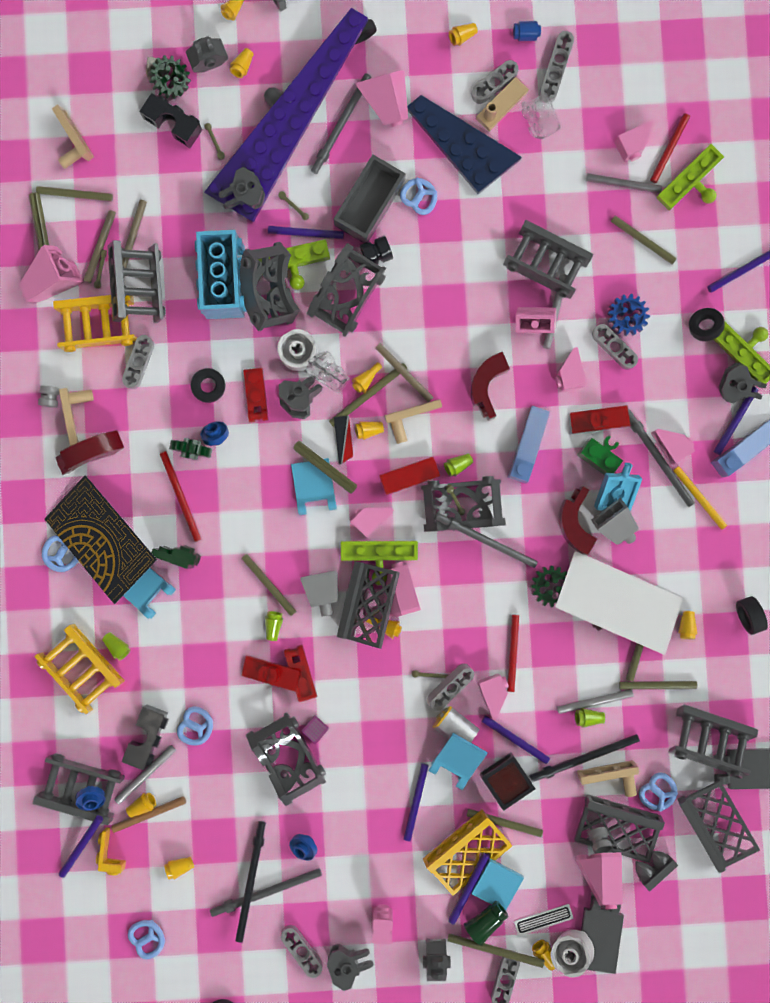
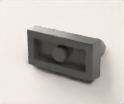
(654, 875)

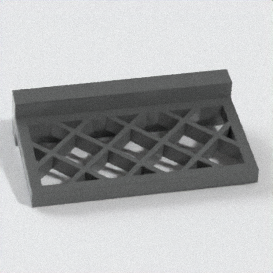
(355, 601)
(627, 814)
(706, 837)

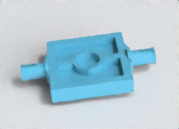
(617, 486)

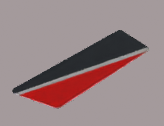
(343, 438)

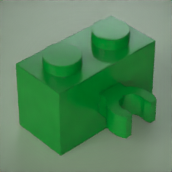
(600, 455)

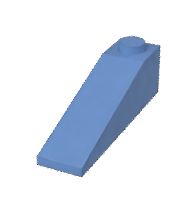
(529, 445)
(743, 451)

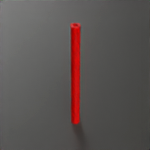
(180, 496)

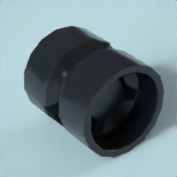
(378, 251)

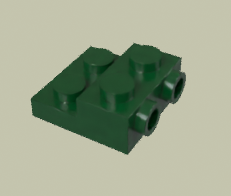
(181, 556)

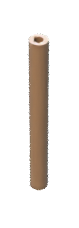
(156, 811)

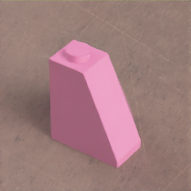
(387, 97)
(49, 275)
(405, 597)
(604, 877)

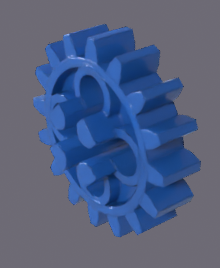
(638, 320)

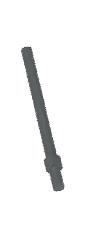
(323, 154)
(637, 427)
(454, 524)
(230, 905)

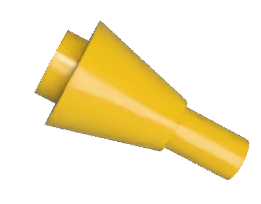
(231, 9)
(364, 380)
(393, 628)

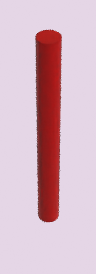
(670, 147)
(513, 653)

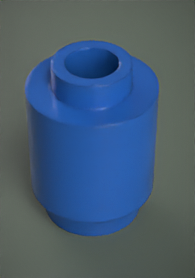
(526, 31)

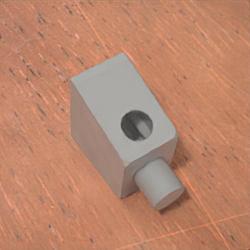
(616, 523)
(322, 590)

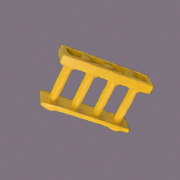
(84, 306)
(99, 664)

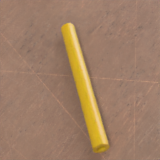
(700, 498)

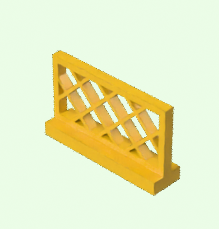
(458, 842)

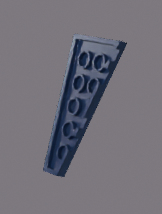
(468, 149)

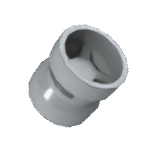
(48, 396)
(600, 841)

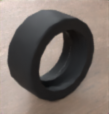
(751, 615)

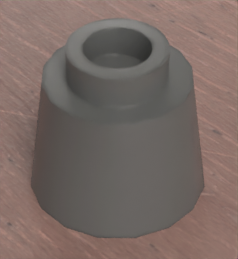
(272, 95)

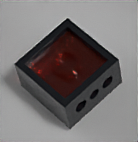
(507, 781)

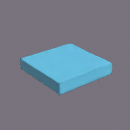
(497, 883)

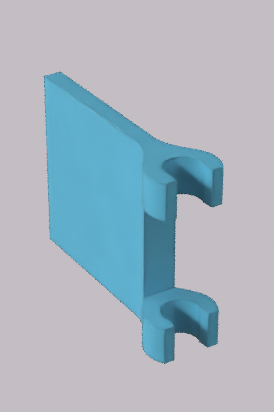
(312, 486)
(145, 590)
(459, 758)

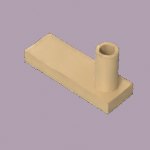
(502, 104)
(81, 148)
(73, 398)
(396, 418)
(613, 771)

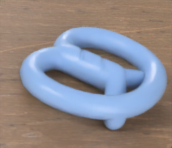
(420, 194)
(58, 556)
(195, 726)
(658, 792)
(152, 926)

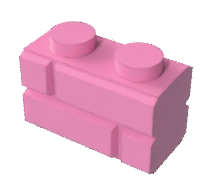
(535, 320)
(382, 925)

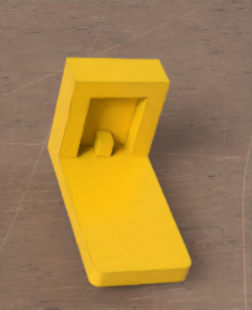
(111, 866)

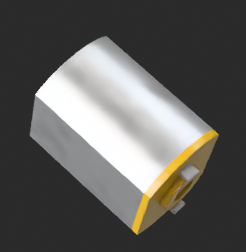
(451, 722)

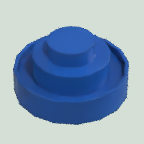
(214, 433)
(90, 798)
(303, 847)

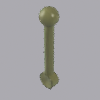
(220, 154)
(282, 195)
(97, 284)
(449, 488)
(415, 674)

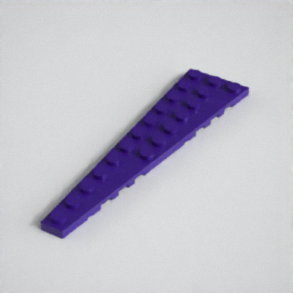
(281, 129)

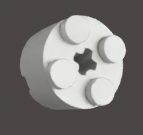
(293, 340)
(567, 962)

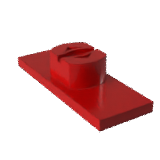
(600, 419)
(409, 475)
(271, 673)

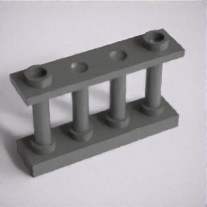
(560, 246)
(119, 290)
(725, 727)
(65, 803)

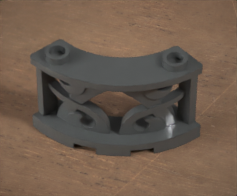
(275, 272)
(321, 301)
(485, 519)
(260, 746)

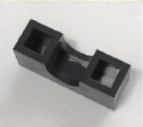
(158, 110)
(153, 721)

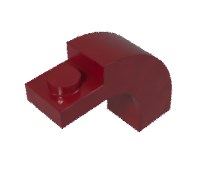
(491, 368)
(89, 450)
(569, 523)

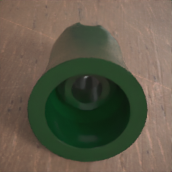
(486, 922)

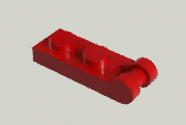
(255, 394)
(305, 688)

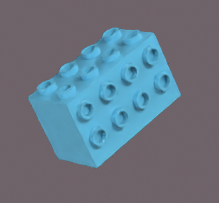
(219, 274)

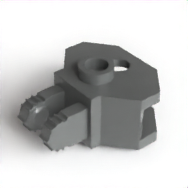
(206, 54)
(241, 187)
(741, 384)
(296, 397)
(436, 960)
(348, 966)

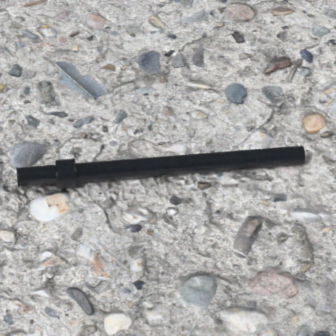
(549, 771)
(258, 842)

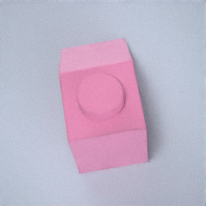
(634, 141)
(571, 372)
(673, 445)
(370, 519)
(494, 693)

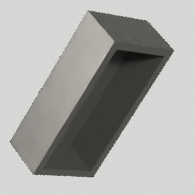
(369, 199)

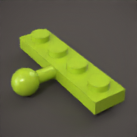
(690, 178)
(304, 255)
(743, 351)
(379, 551)

